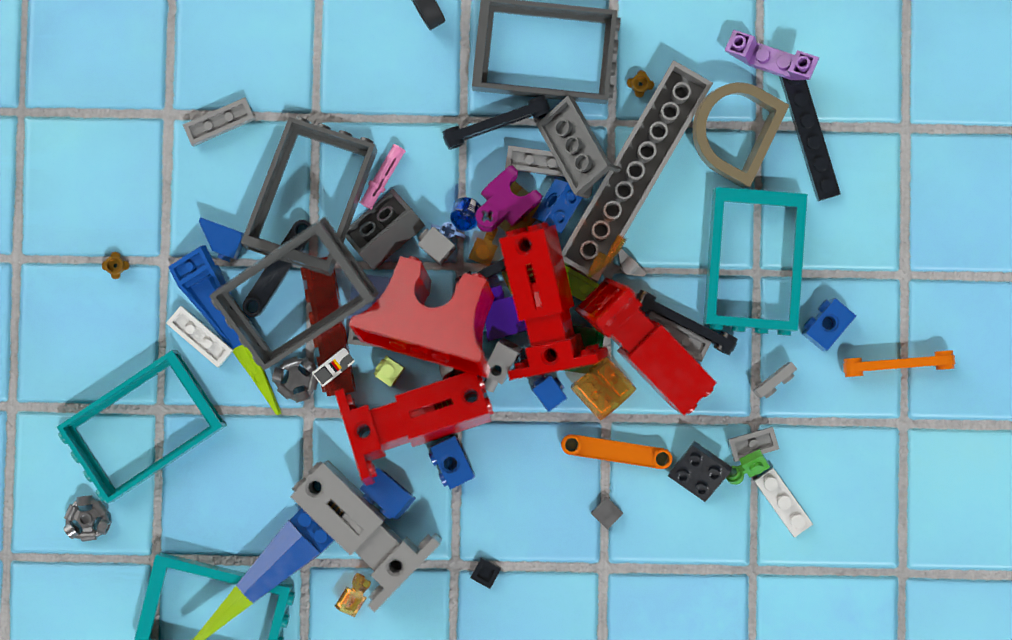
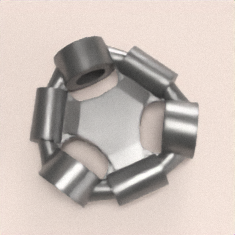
(295, 378)
(86, 519)

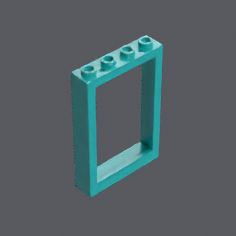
(760, 197)
(82, 454)
(163, 561)

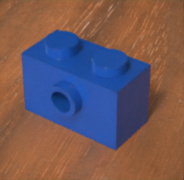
(549, 392)
(388, 495)

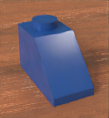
(222, 239)

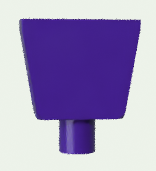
(502, 317)

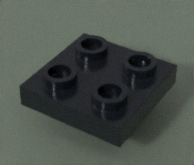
(699, 471)

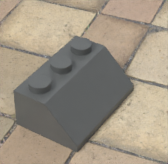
(383, 229)

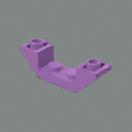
(769, 59)

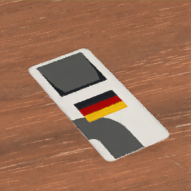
(333, 367)

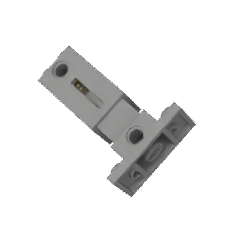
(360, 528)

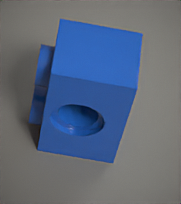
(557, 205)
(840, 318)
(463, 471)

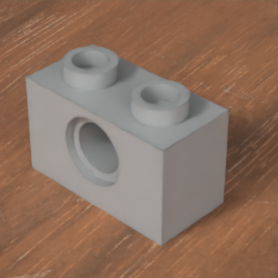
(436, 245)

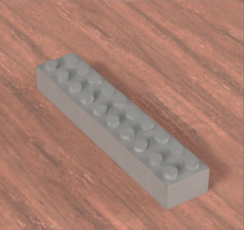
(640, 163)

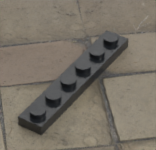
(811, 138)

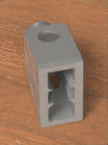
(505, 355)

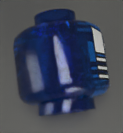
(464, 213)

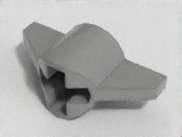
(629, 265)

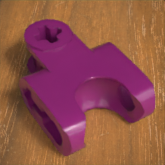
(503, 204)

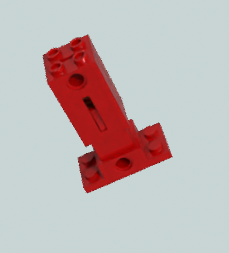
(543, 301)
(647, 346)
(414, 418)

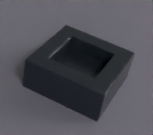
(485, 573)

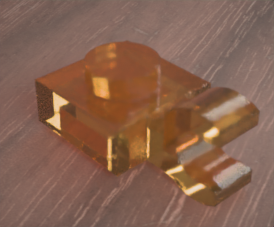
(484, 250)
(353, 599)

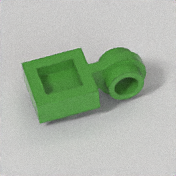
(751, 464)

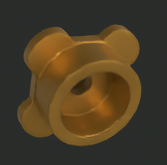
(640, 77)
(108, 265)

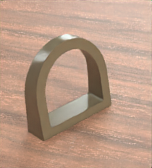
(777, 111)

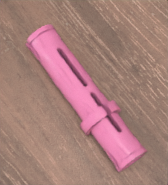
(377, 185)

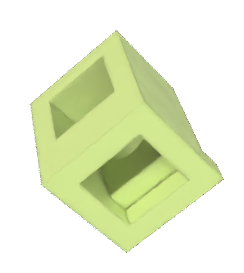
(388, 371)

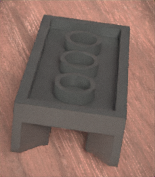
(575, 147)

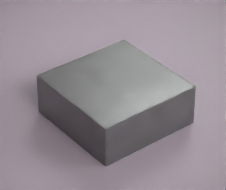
(607, 513)

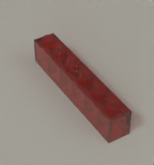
(325, 299)

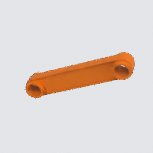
(942, 360)
(616, 451)

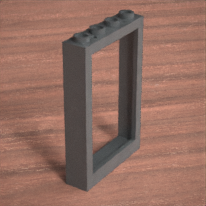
(546, 10)
(319, 133)
(249, 336)

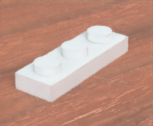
(199, 336)
(783, 502)

